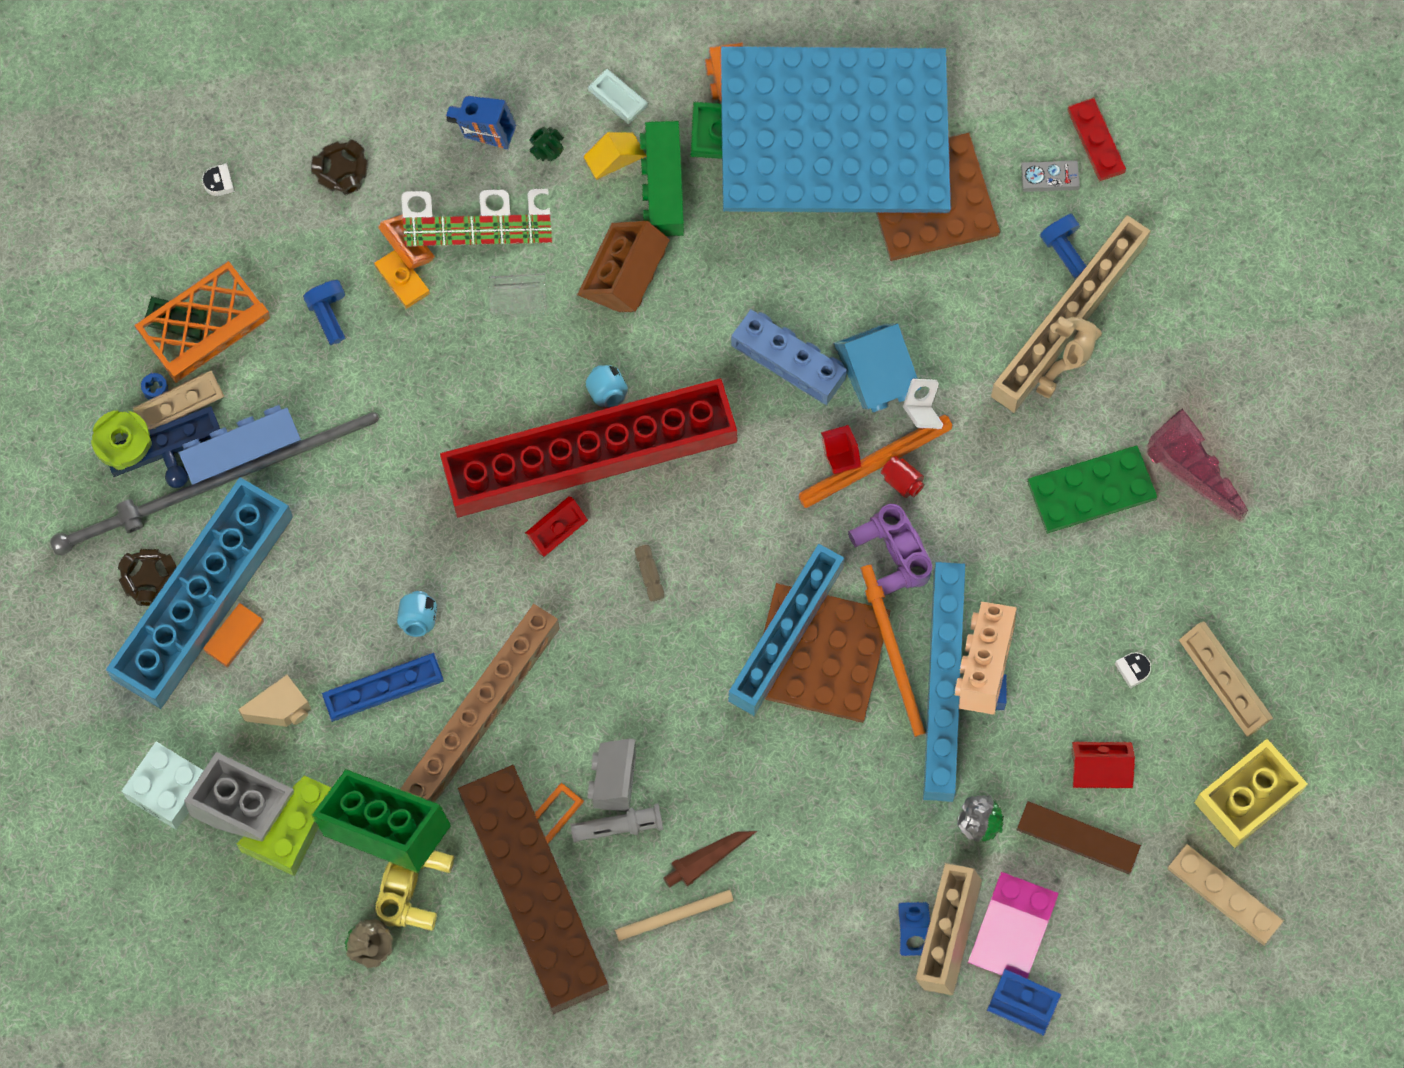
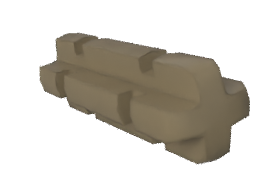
(649, 573)

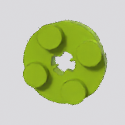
(132, 450)

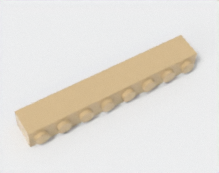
(1079, 302)

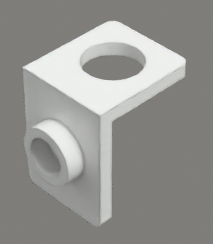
(920, 409)

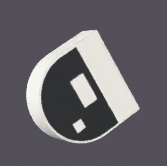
(217, 180)
(1134, 668)

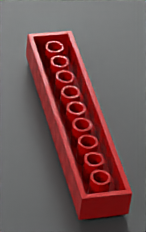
(589, 447)

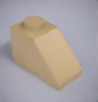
(277, 705)

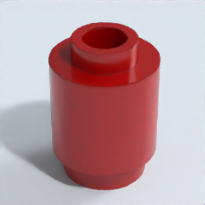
(903, 477)

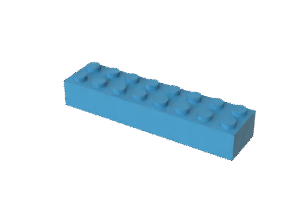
(199, 593)

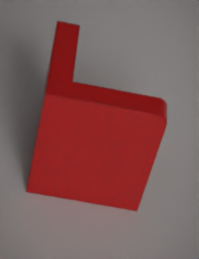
(841, 449)

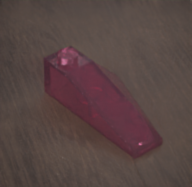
(1180, 453)

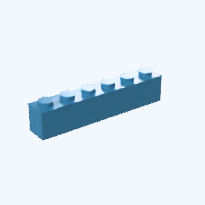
(786, 629)

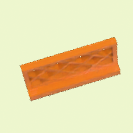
(217, 341)

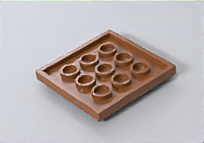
(968, 220)
(833, 661)

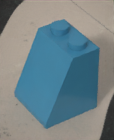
(877, 365)

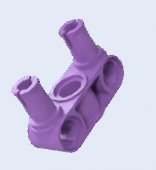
(902, 545)

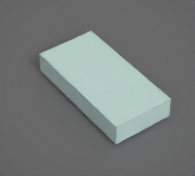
(617, 96)

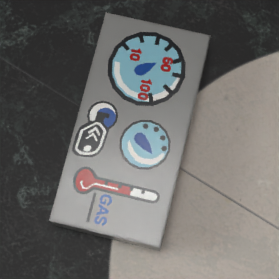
(1050, 176)

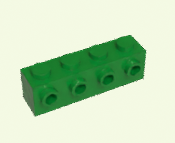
(663, 177)

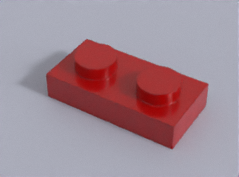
(556, 526)

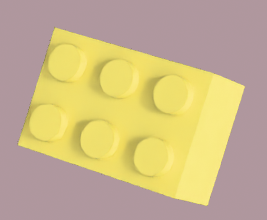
(1250, 793)

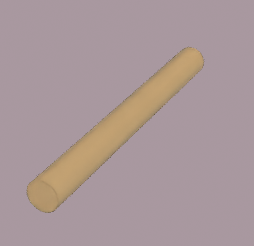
(674, 915)

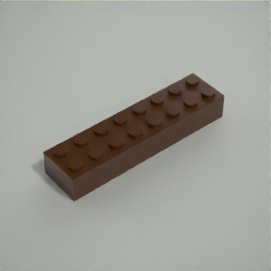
(533, 889)

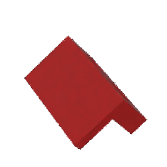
(1103, 764)

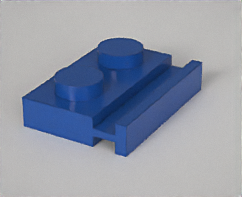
(1024, 1002)

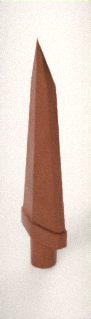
(697, 863)

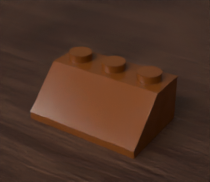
(624, 265)

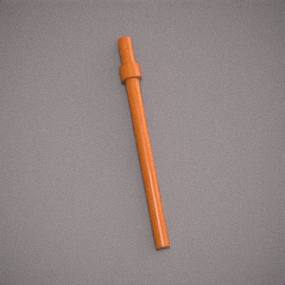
(875, 596)

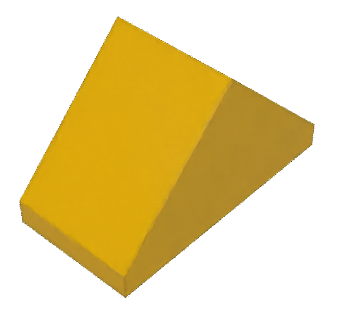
(613, 153)

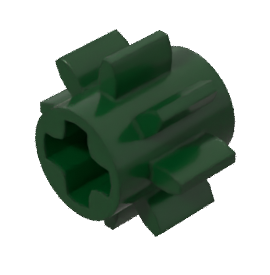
(546, 144)

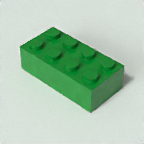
(381, 820)

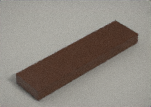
(1078, 837)

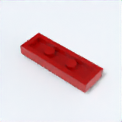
(1096, 139)

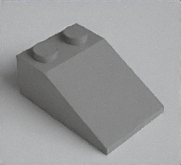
(237, 798)

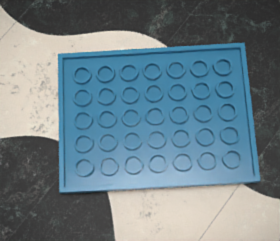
(834, 130)

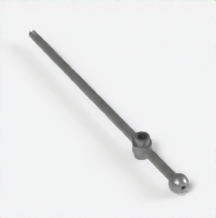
(131, 515)

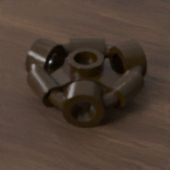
(341, 166)
(146, 575)

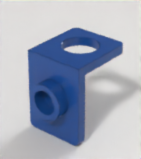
(914, 921)

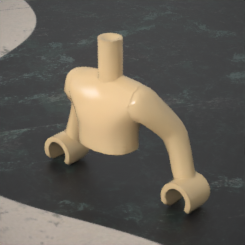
(1075, 354)

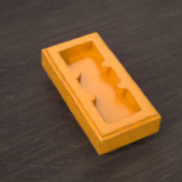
(402, 281)

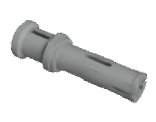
(631, 822)

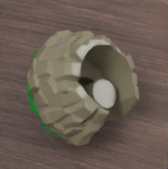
(369, 943)

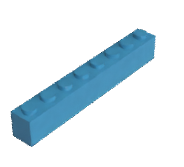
(943, 675)

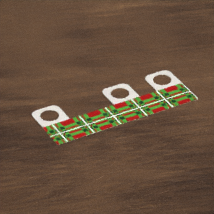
(489, 228)

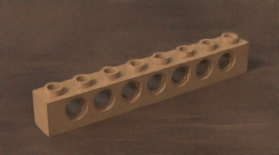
(482, 705)

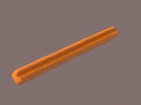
(872, 463)

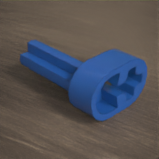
(1056, 236)
(319, 301)

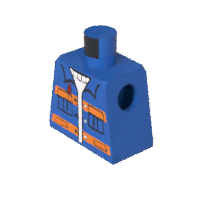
(484, 120)

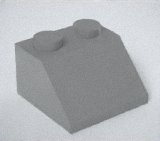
(614, 775)

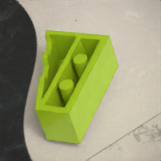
(292, 831)

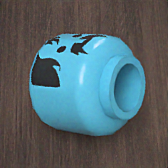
(606, 386)
(417, 613)

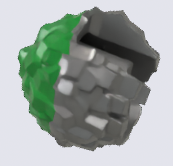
(980, 818)

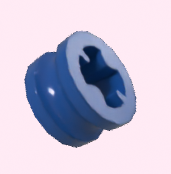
(149, 380)

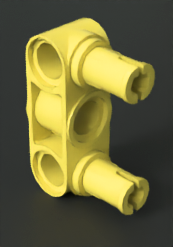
(398, 889)

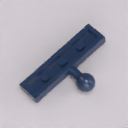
(169, 439)

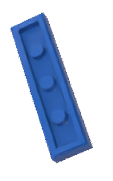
(382, 687)

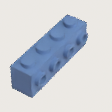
(788, 356)
(240, 445)

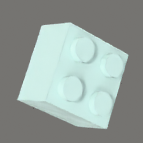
(162, 785)

